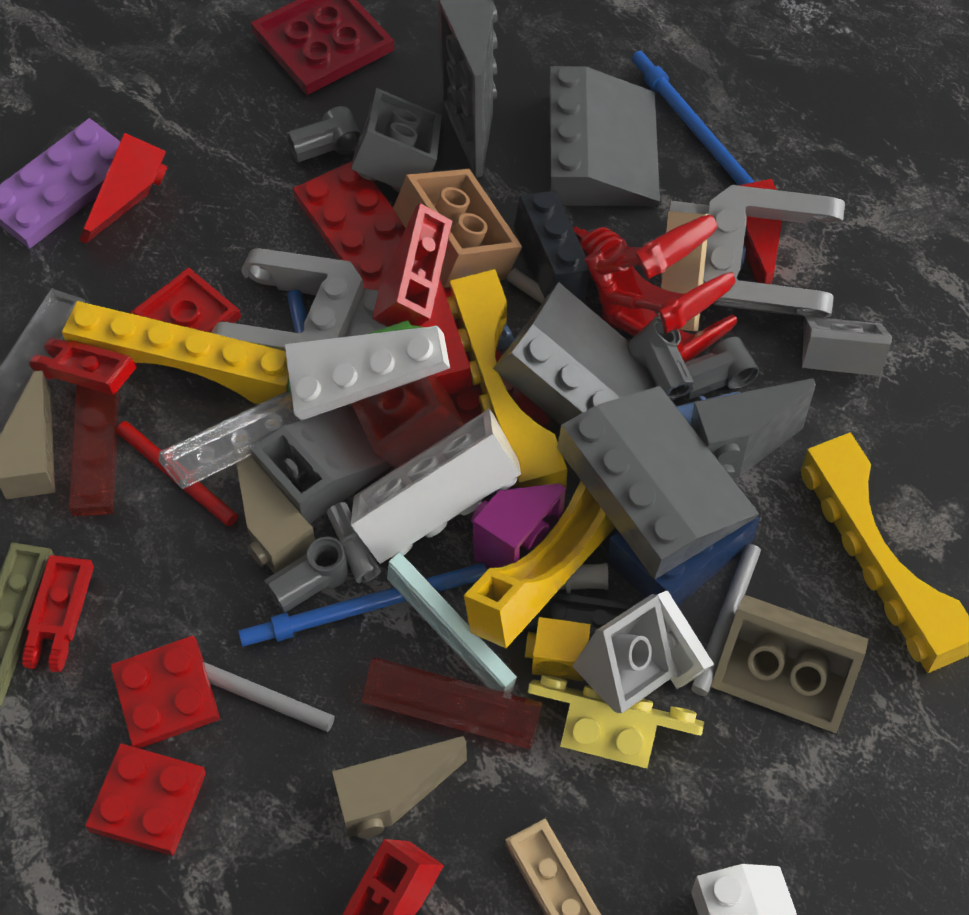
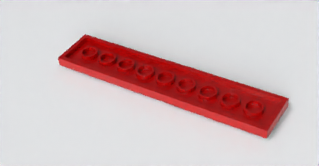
(366, 231)

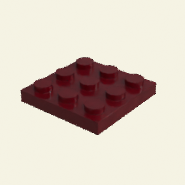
(322, 40)

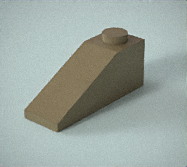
(28, 443)
(273, 523)
(388, 787)

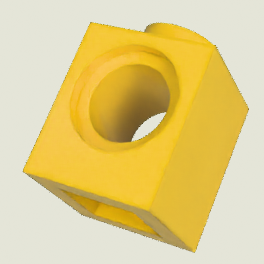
(557, 647)

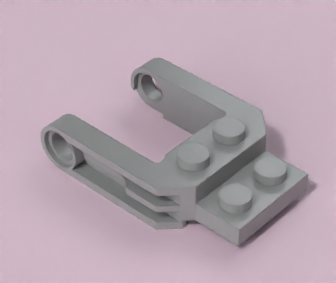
(726, 245)
(338, 310)

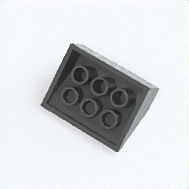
(468, 72)
(601, 140)
(571, 359)
(654, 478)

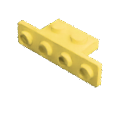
(601, 732)

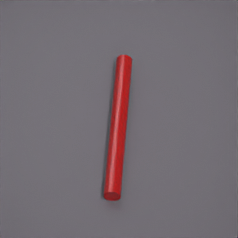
(196, 490)

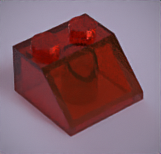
(407, 419)

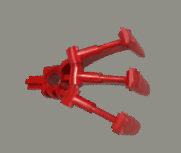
(631, 300)

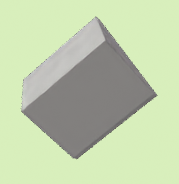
(844, 345)
(628, 656)

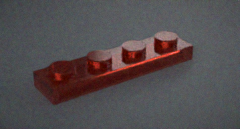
(94, 453)
(452, 702)

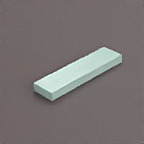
(449, 625)

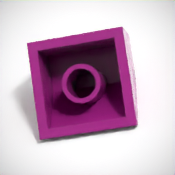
(515, 523)

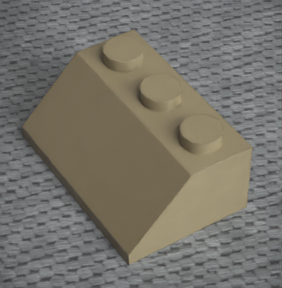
(790, 663)

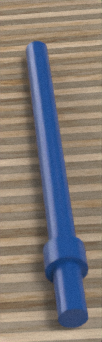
(658, 81)
(284, 626)

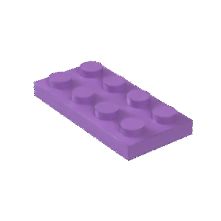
(56, 183)

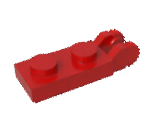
(84, 365)
(57, 610)

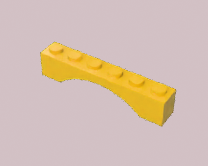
(482, 315)
(239, 365)
(514, 594)
(930, 620)

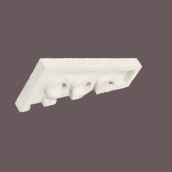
(355, 367)

